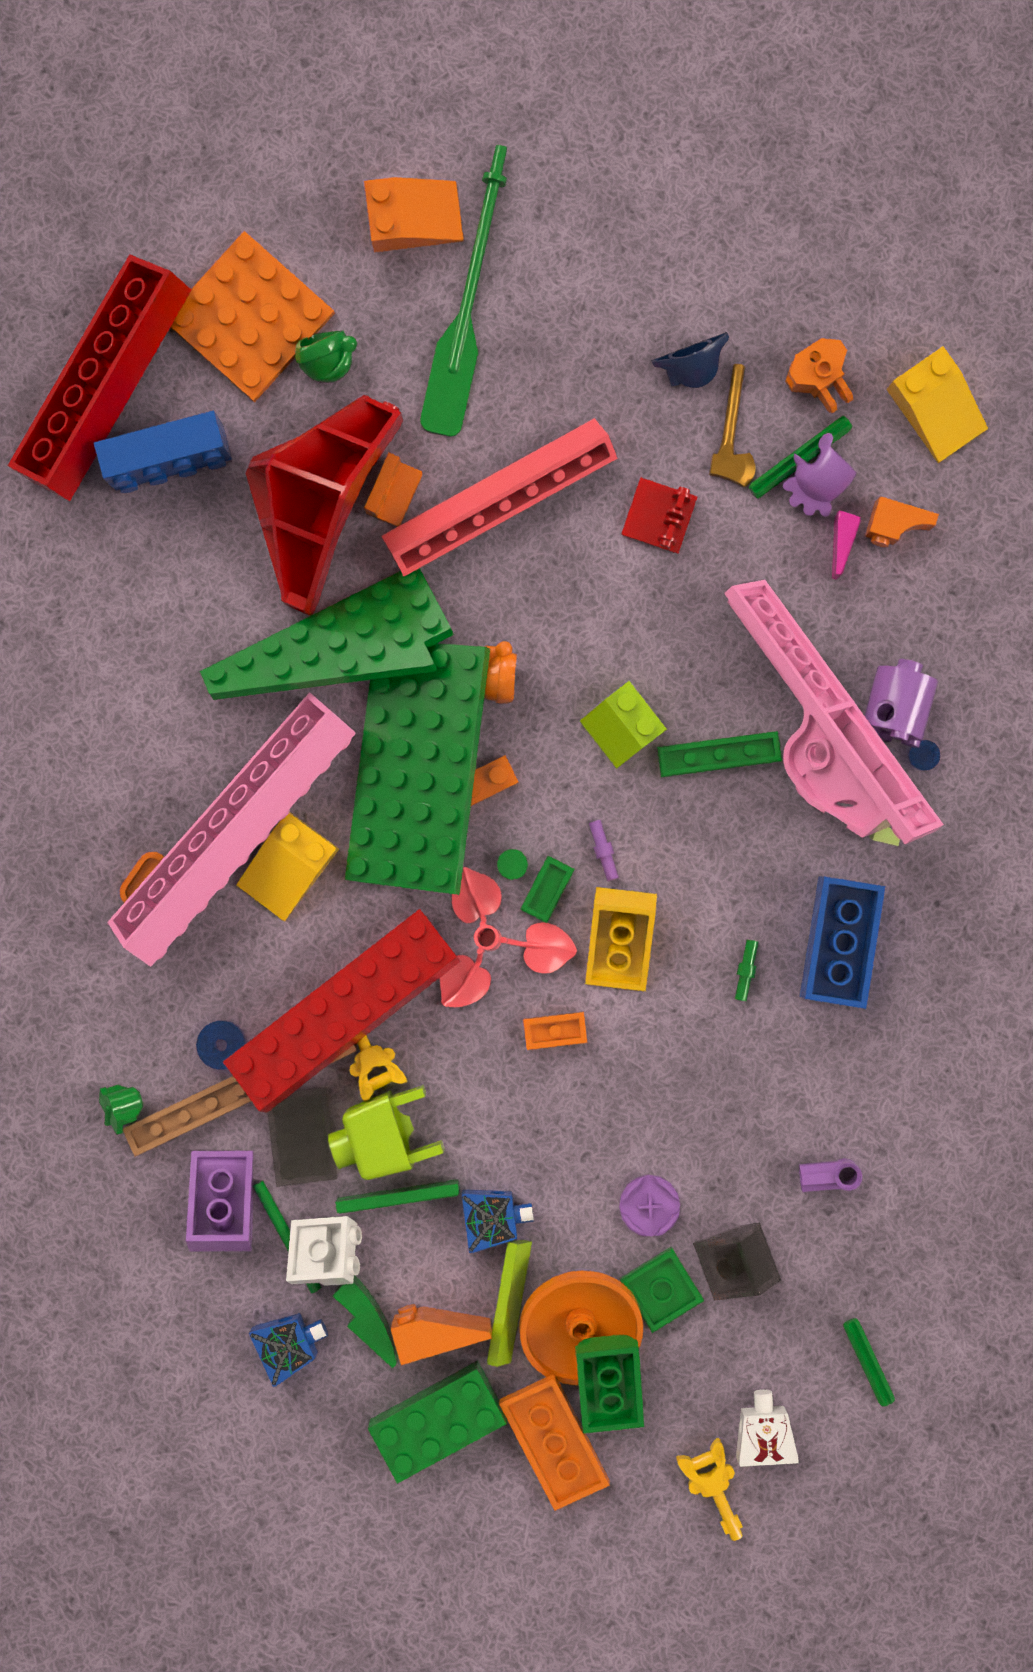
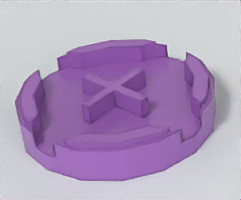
(649, 1205)

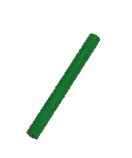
(278, 1221)

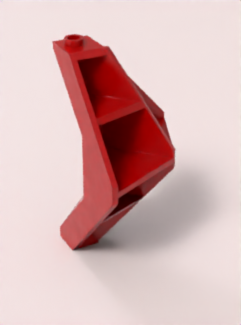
(309, 490)

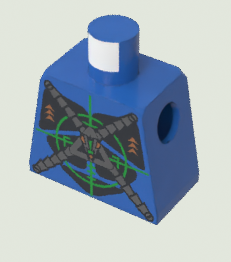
(492, 1217)
(286, 1345)

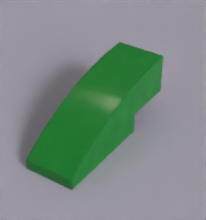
(367, 1320)

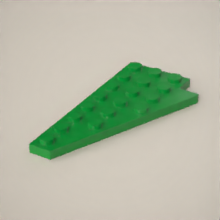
(357, 639)

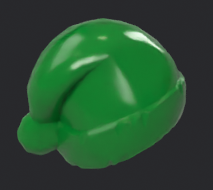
(326, 355)

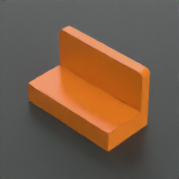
(393, 491)

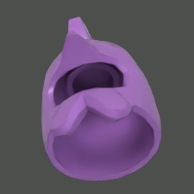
(820, 481)

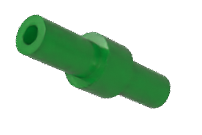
(746, 970)

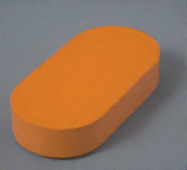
(139, 873)

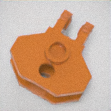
(821, 374)

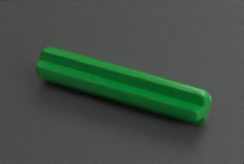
(869, 1362)

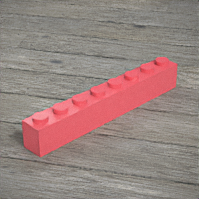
(499, 496)

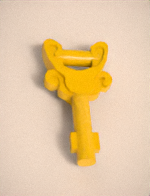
(367, 1060)
(713, 1483)

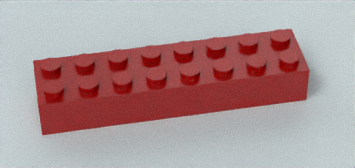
(100, 376)
(341, 1012)

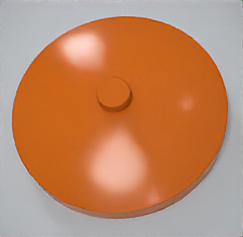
(572, 1310)

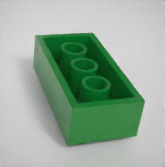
(437, 1422)

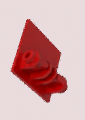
(659, 515)

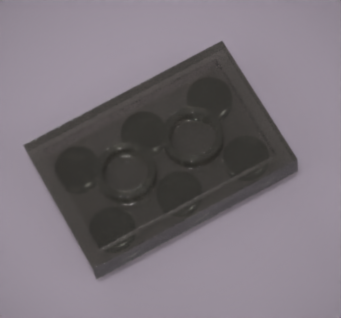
(300, 1138)

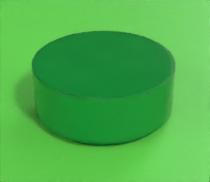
(512, 864)

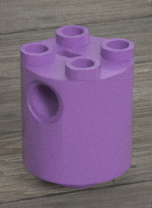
(901, 702)

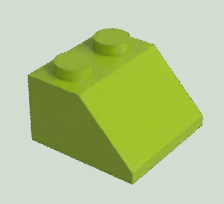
(623, 724)

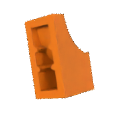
(893, 518)

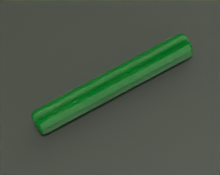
(806, 452)

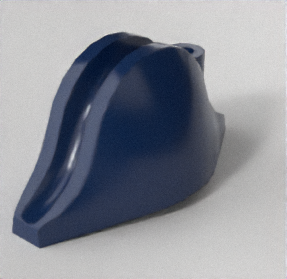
(694, 364)

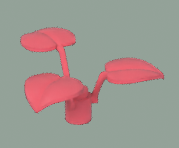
(479, 896)

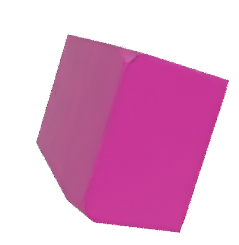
(845, 530)

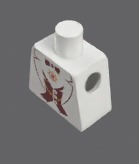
(765, 1434)

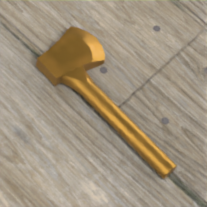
(724, 464)

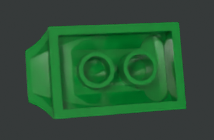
(609, 1383)

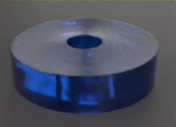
(207, 1041)

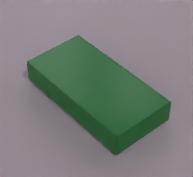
(547, 889)

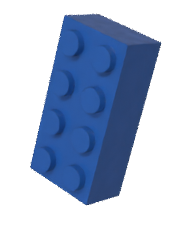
(163, 452)
(842, 942)

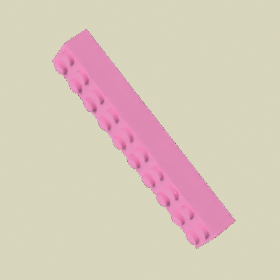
(230, 830)

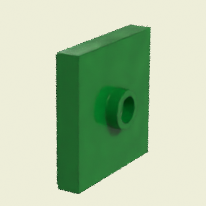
(662, 1289)

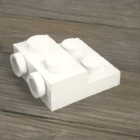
(323, 1251)

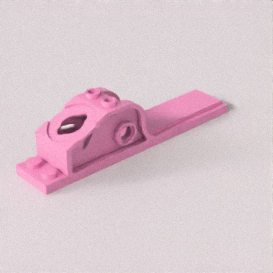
(836, 748)

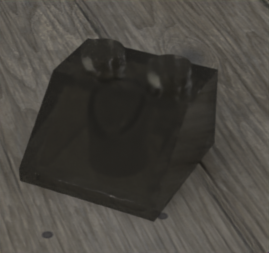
(737, 1262)

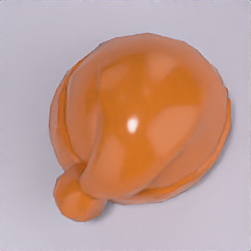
(501, 673)

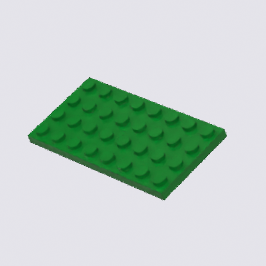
(419, 773)

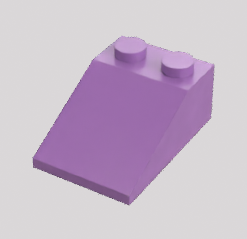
(220, 1201)

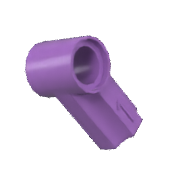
(826, 1176)

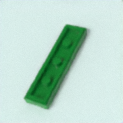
(719, 754)
(397, 1196)

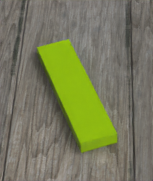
(509, 1302)

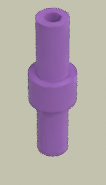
(603, 850)

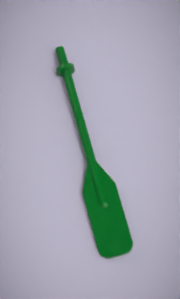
(457, 348)

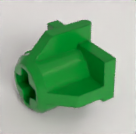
(120, 1106)

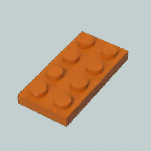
(554, 1442)

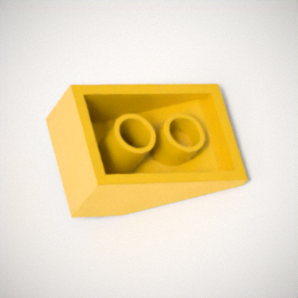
(938, 404)
(287, 866)
(621, 939)

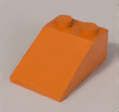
(412, 213)
(433, 1331)

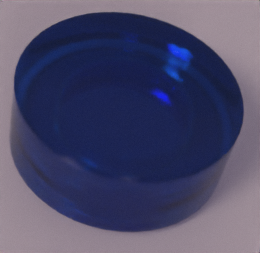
(925, 756)

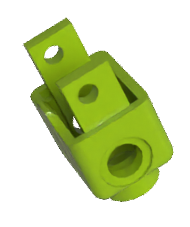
(379, 1136)

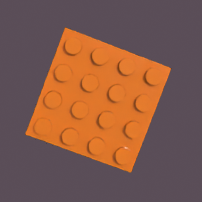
(249, 316)

